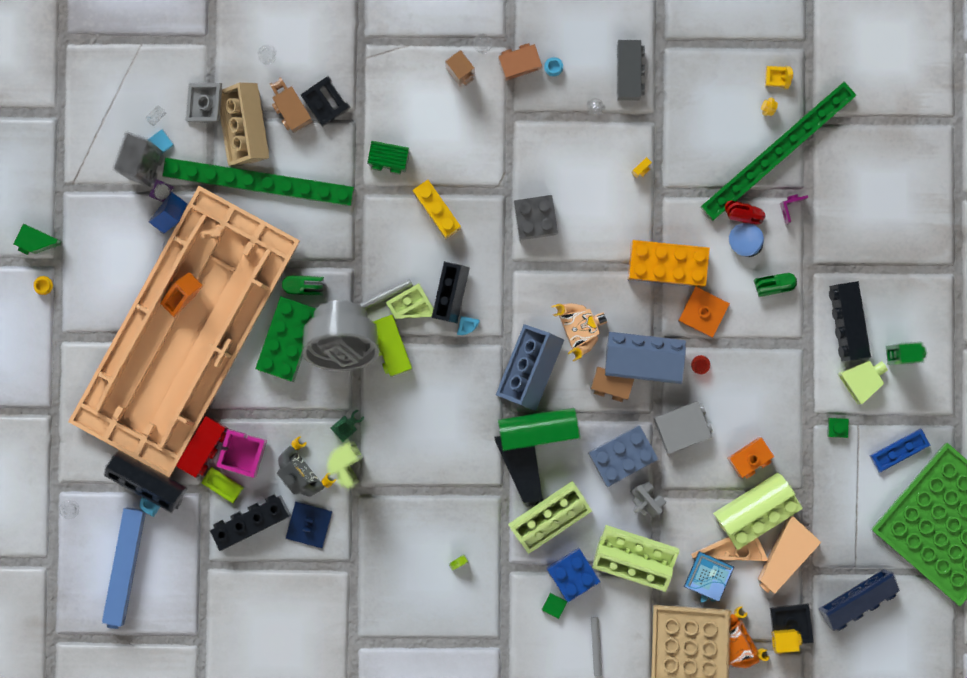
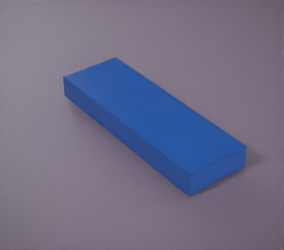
(900, 450)

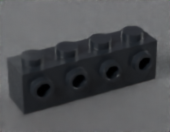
(849, 321)
(247, 524)

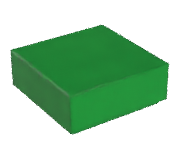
(554, 605)

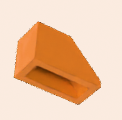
(181, 294)

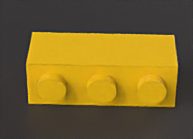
(436, 209)

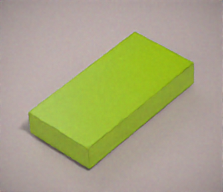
(222, 485)

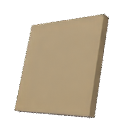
(690, 642)

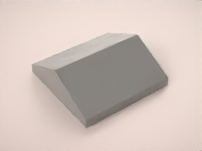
(204, 102)

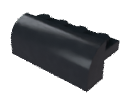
(145, 481)

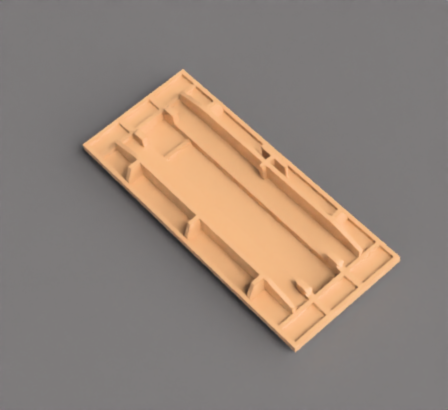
(168, 367)

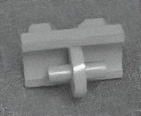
(645, 502)

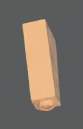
(789, 552)

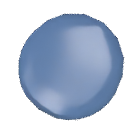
(746, 239)

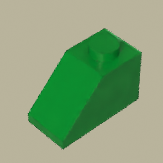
(34, 241)

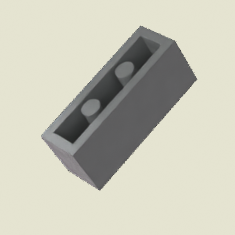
(630, 70)

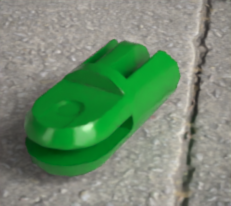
(297, 284)
(775, 284)

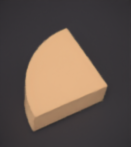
(210, 234)

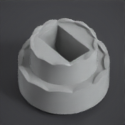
(340, 337)

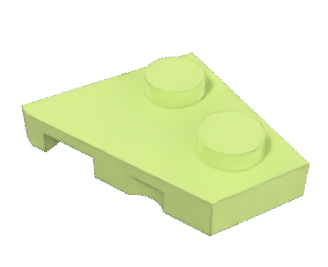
(410, 304)

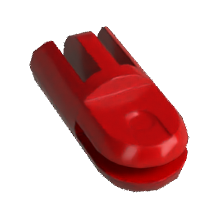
(744, 212)

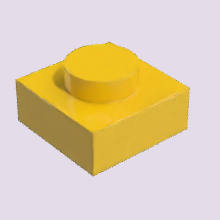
(642, 169)

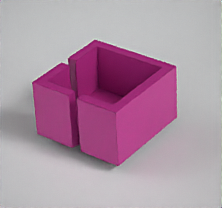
(243, 453)

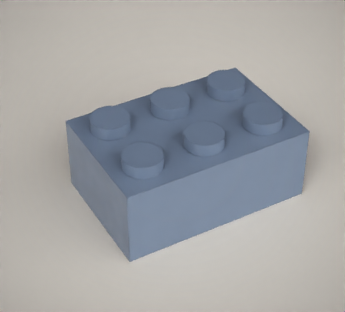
(623, 455)

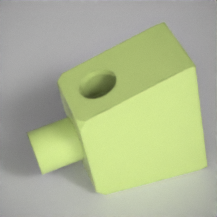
(863, 380)

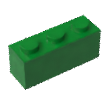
(905, 353)

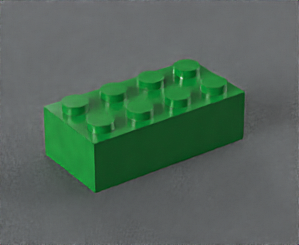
(284, 340)

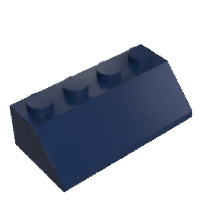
(859, 600)

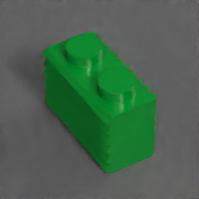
(388, 157)

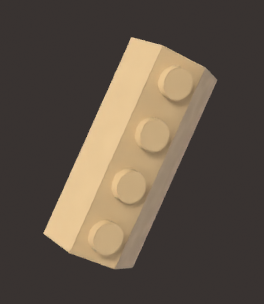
(243, 124)

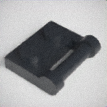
(319, 104)

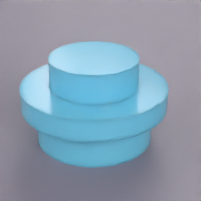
(553, 66)

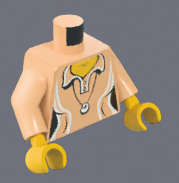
(580, 327)

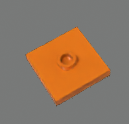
(703, 312)

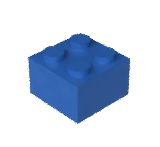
(573, 574)

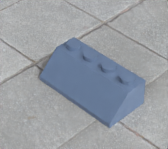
(645, 357)
(530, 367)

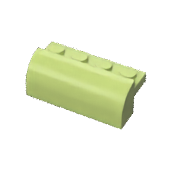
(340, 462)
(758, 510)
(550, 517)
(635, 558)

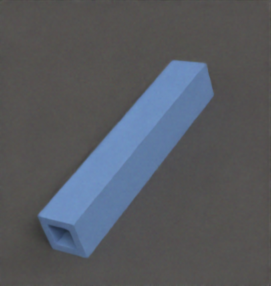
(123, 567)

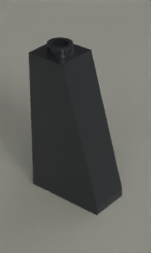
(524, 471)

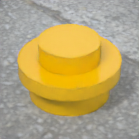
(769, 107)
(43, 285)

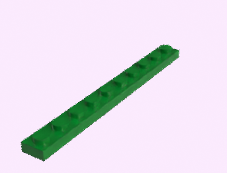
(779, 150)
(258, 181)

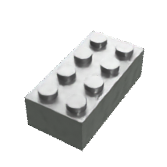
(138, 160)

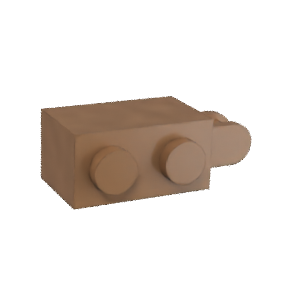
(290, 107)

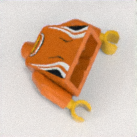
(742, 648)

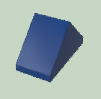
(168, 213)

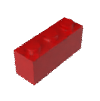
(202, 447)

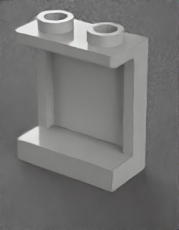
(683, 427)

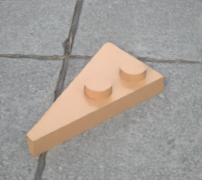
(726, 550)

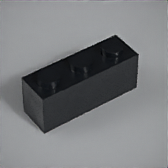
(450, 292)

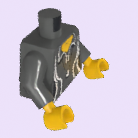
(297, 474)

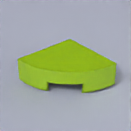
(458, 562)

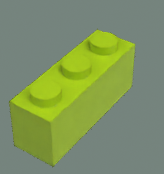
(392, 347)

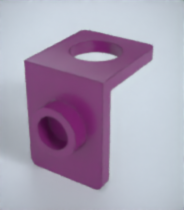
(790, 199)

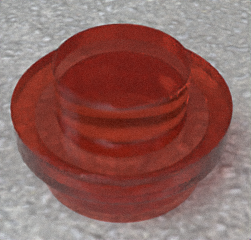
(700, 364)

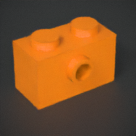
(750, 458)

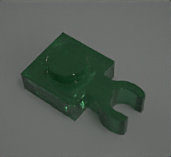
(345, 427)

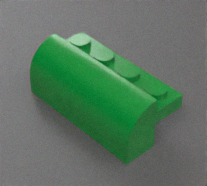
(539, 429)

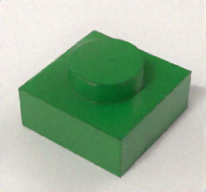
(838, 427)

